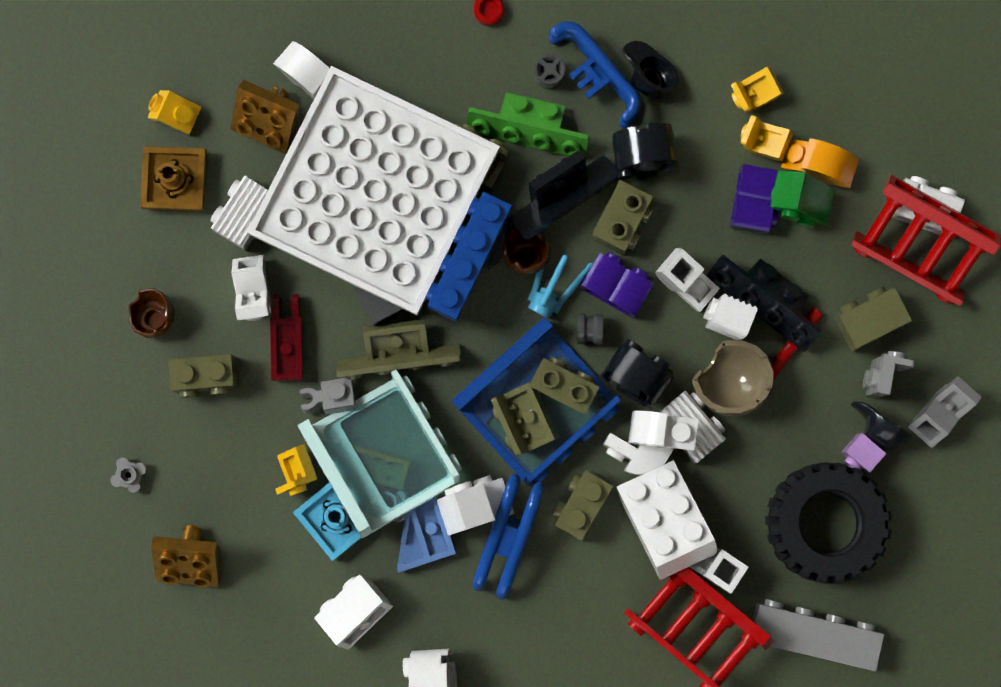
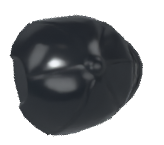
(652, 72)
(880, 429)

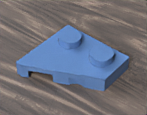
(424, 537)

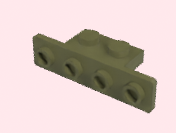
(397, 347)

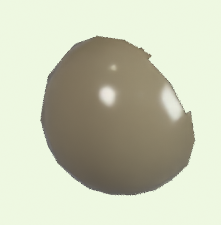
(735, 379)

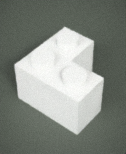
(471, 505)

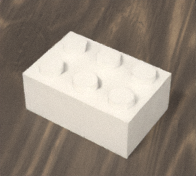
(667, 520)

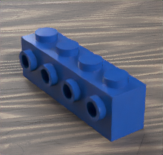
(469, 257)

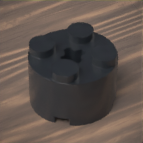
(645, 151)
(638, 375)

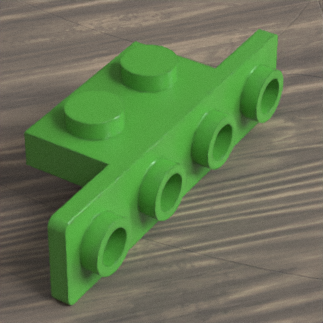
(529, 124)

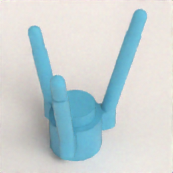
(545, 301)

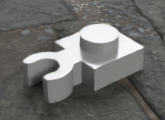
(334, 397)

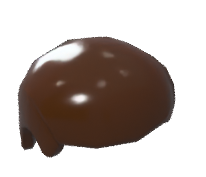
(525, 255)
(151, 313)

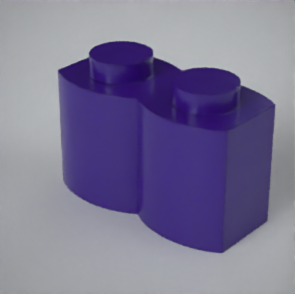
(753, 200)
(617, 285)

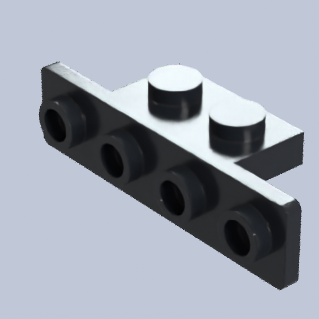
(561, 191)
(771, 294)

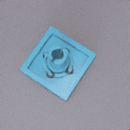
(313, 514)

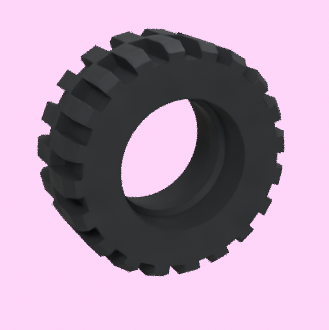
(870, 523)

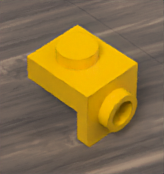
(756, 90)
(173, 111)
(765, 139)
(297, 470)

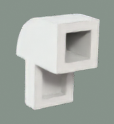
(302, 68)
(685, 277)
(251, 288)
(663, 430)
(640, 459)
(721, 570)

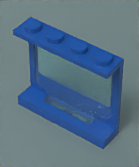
(517, 368)

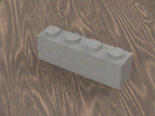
(820, 637)

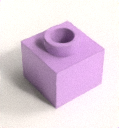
(862, 453)

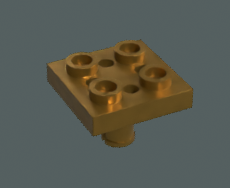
(265, 115)
(160, 165)
(186, 559)

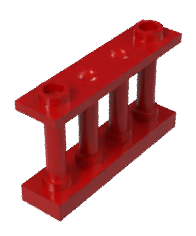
(925, 210)
(727, 617)

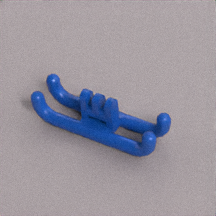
(598, 69)
(508, 536)

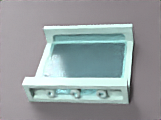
(382, 455)

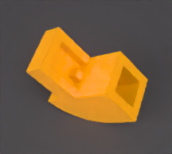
(822, 161)

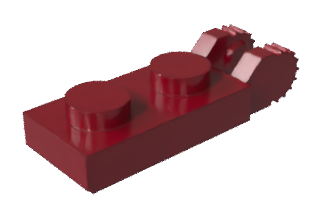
(286, 341)

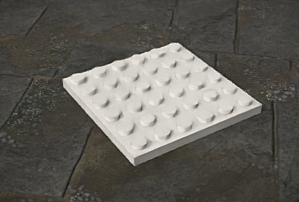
(373, 190)

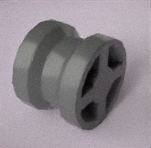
(553, 66)
(589, 329)

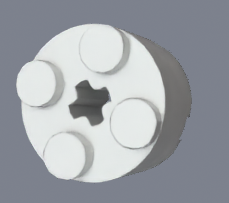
(430, 668)

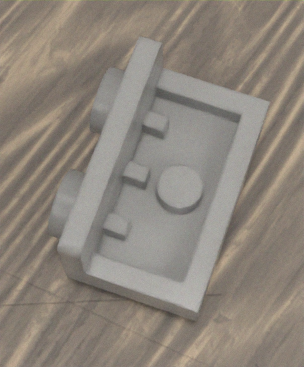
(880, 376)

